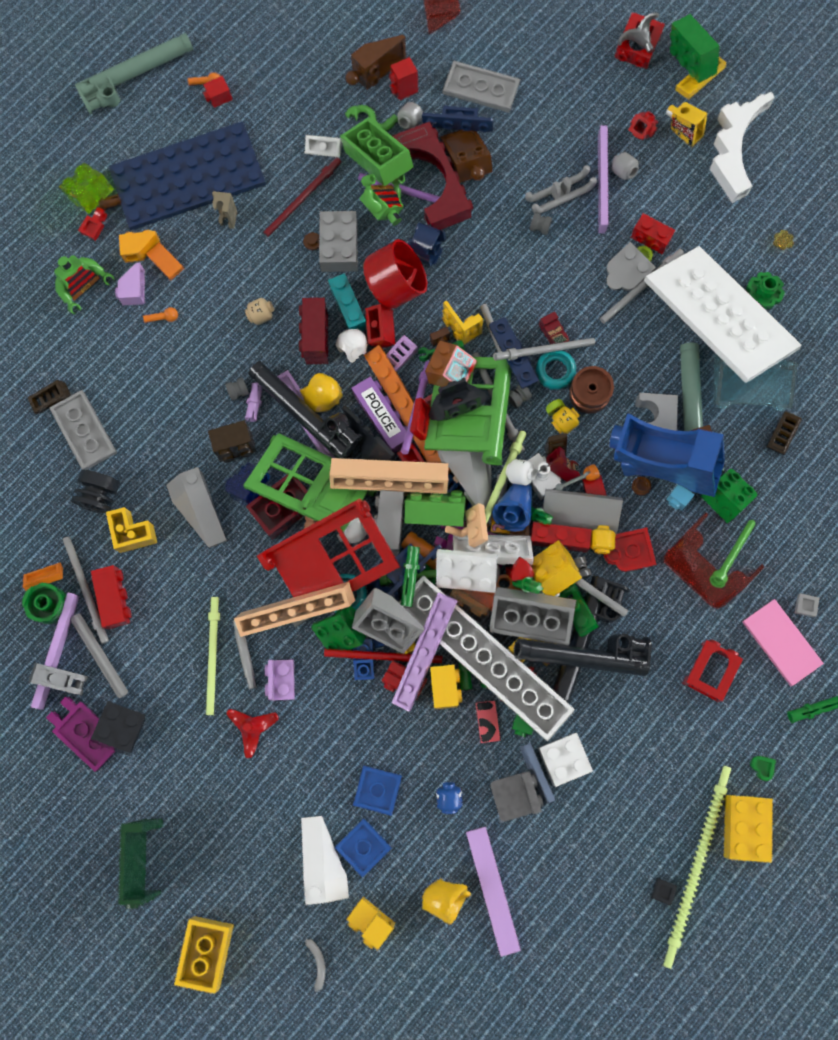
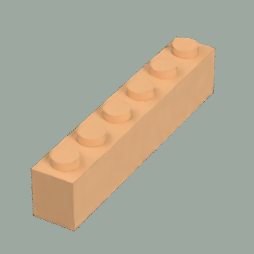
(389, 475)
(294, 609)

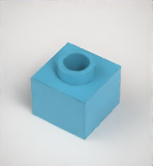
(679, 497)

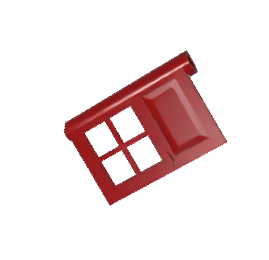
(308, 567)

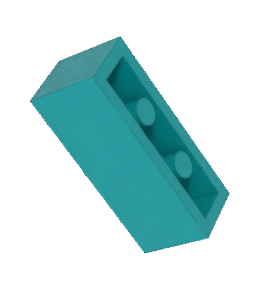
(347, 303)

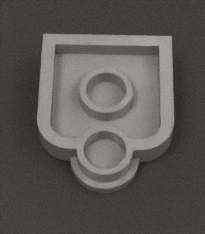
(628, 268)

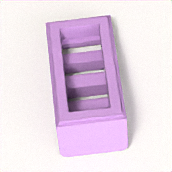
(407, 354)

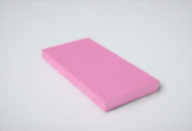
(782, 642)

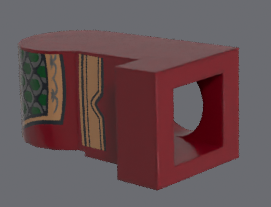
(553, 329)
(562, 466)

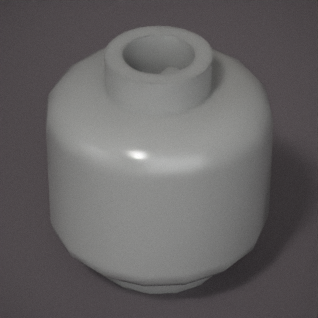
(409, 115)
(625, 166)

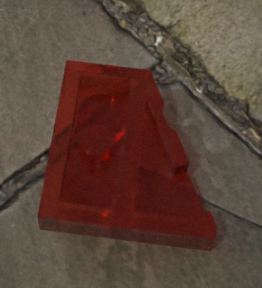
(440, 13)

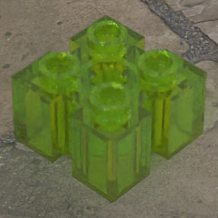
(86, 187)

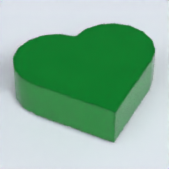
(764, 767)

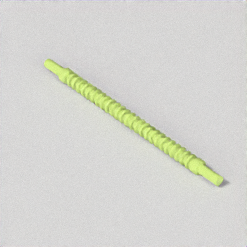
(674, 941)

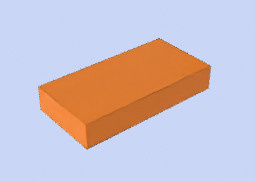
(164, 261)
(44, 575)

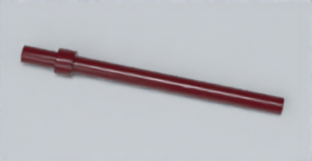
(325, 173)

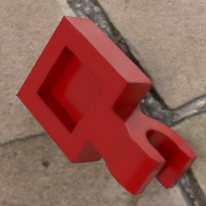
(92, 225)

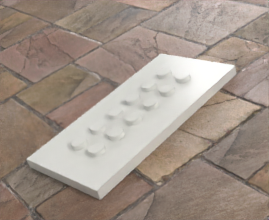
(722, 314)

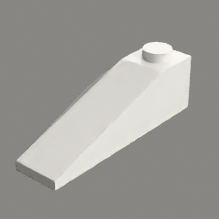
(322, 869)

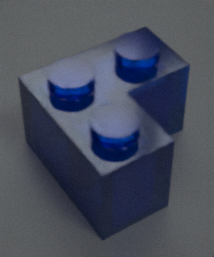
(235, 487)

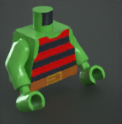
(383, 201)
(75, 277)

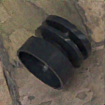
(95, 492)

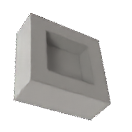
(807, 605)

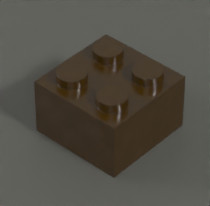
(232, 441)

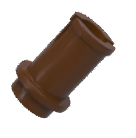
(109, 201)

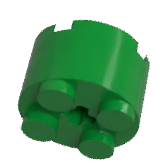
(34, 601)

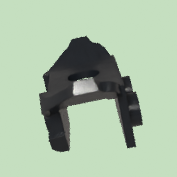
(442, 406)

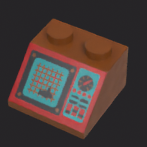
(449, 364)

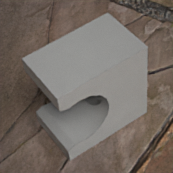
(663, 408)

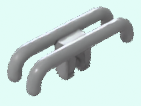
(561, 191)

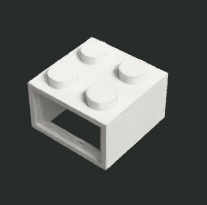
(565, 759)

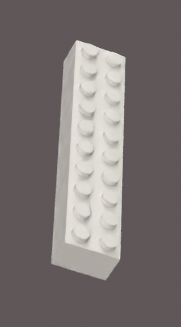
(494, 665)

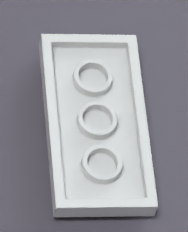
(505, 546)

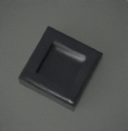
(663, 891)

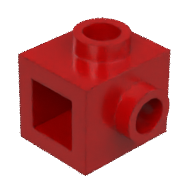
(637, 125)

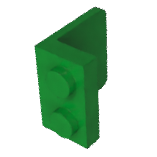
(731, 496)
(337, 630)

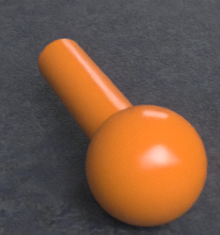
(201, 80)
(170, 314)

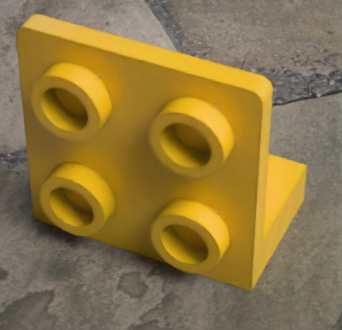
(462, 331)

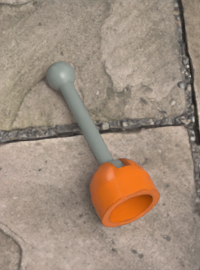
(590, 473)

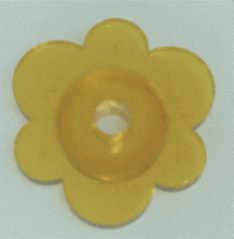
(783, 240)

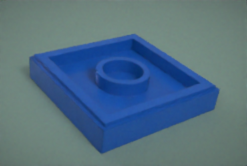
(377, 790)
(363, 847)

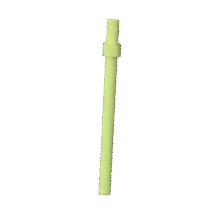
(515, 450)
(213, 617)

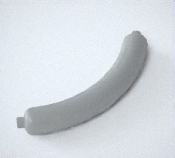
(320, 963)

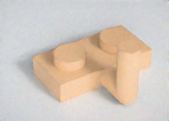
(476, 526)

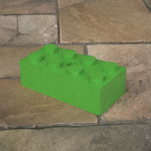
(376, 151)

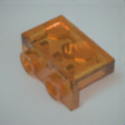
(478, 601)

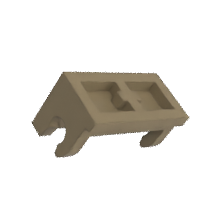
(226, 207)

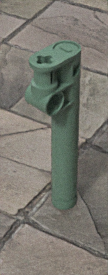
(100, 88)
(691, 386)

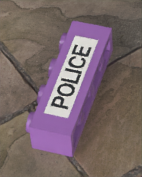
(380, 413)

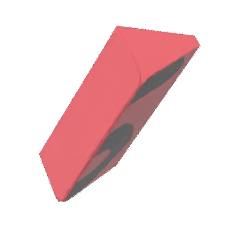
(487, 721)

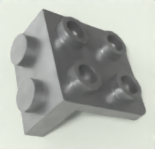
(516, 796)

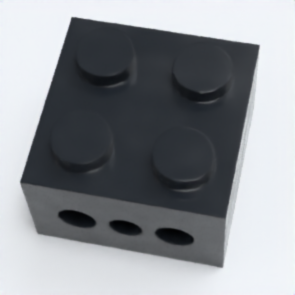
(118, 728)

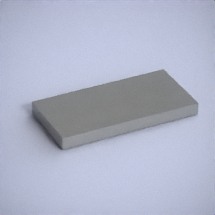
(481, 86)
(83, 430)
(582, 509)

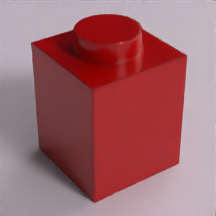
(217, 92)

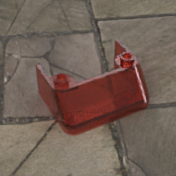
(696, 570)

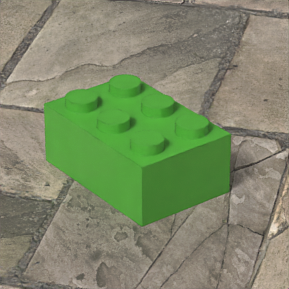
(436, 508)

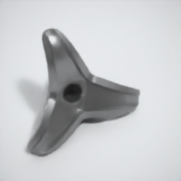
(641, 34)

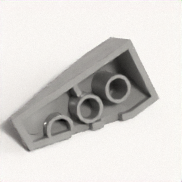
(470, 473)
(195, 503)

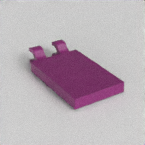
(77, 731)

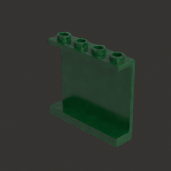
(133, 863)

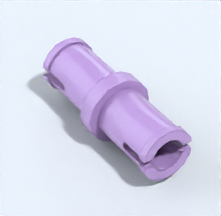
(253, 402)

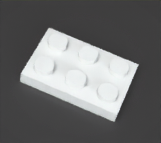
(466, 570)

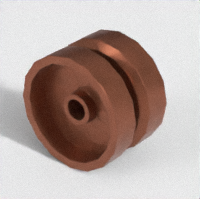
(591, 389)

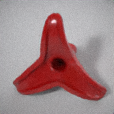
(251, 728)

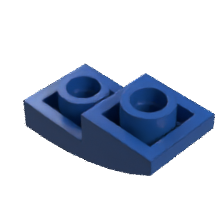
(364, 667)

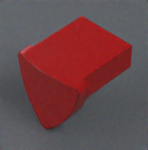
(520, 570)

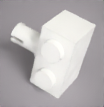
(544, 477)

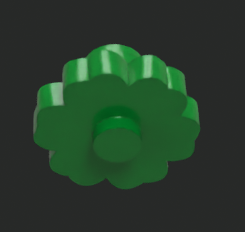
(766, 289)

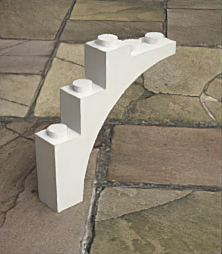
(728, 165)

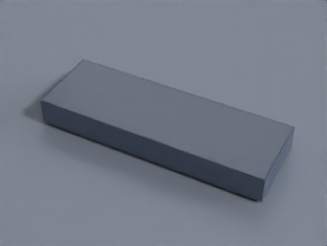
(535, 768)

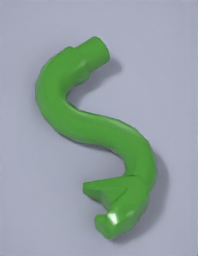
(355, 110)

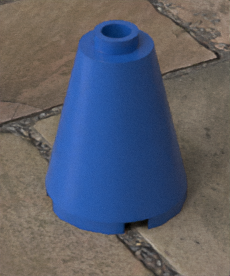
(514, 508)

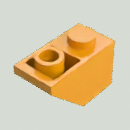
(136, 245)

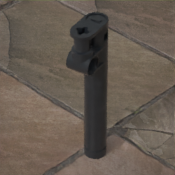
(332, 432)
(623, 659)
(568, 675)

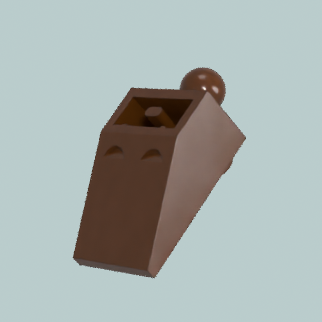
(374, 59)
(467, 154)

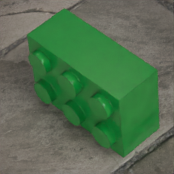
(694, 48)

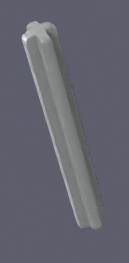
(99, 655)

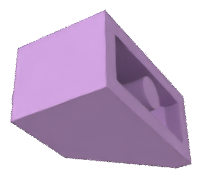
(131, 286)

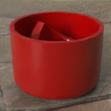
(395, 274)

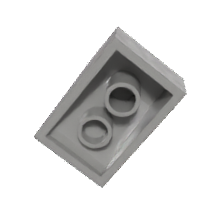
(386, 621)

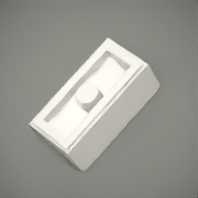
(323, 146)

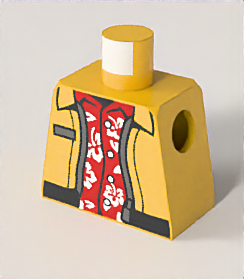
(687, 122)

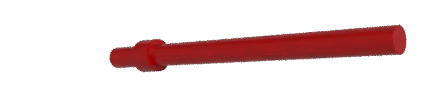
(373, 655)

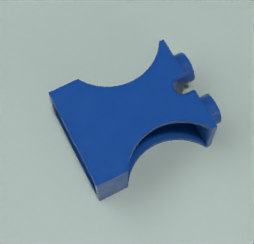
(681, 457)

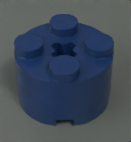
(427, 243)

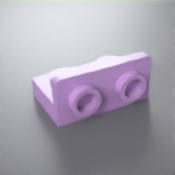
(280, 680)

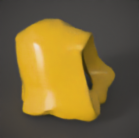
(322, 393)
(444, 899)

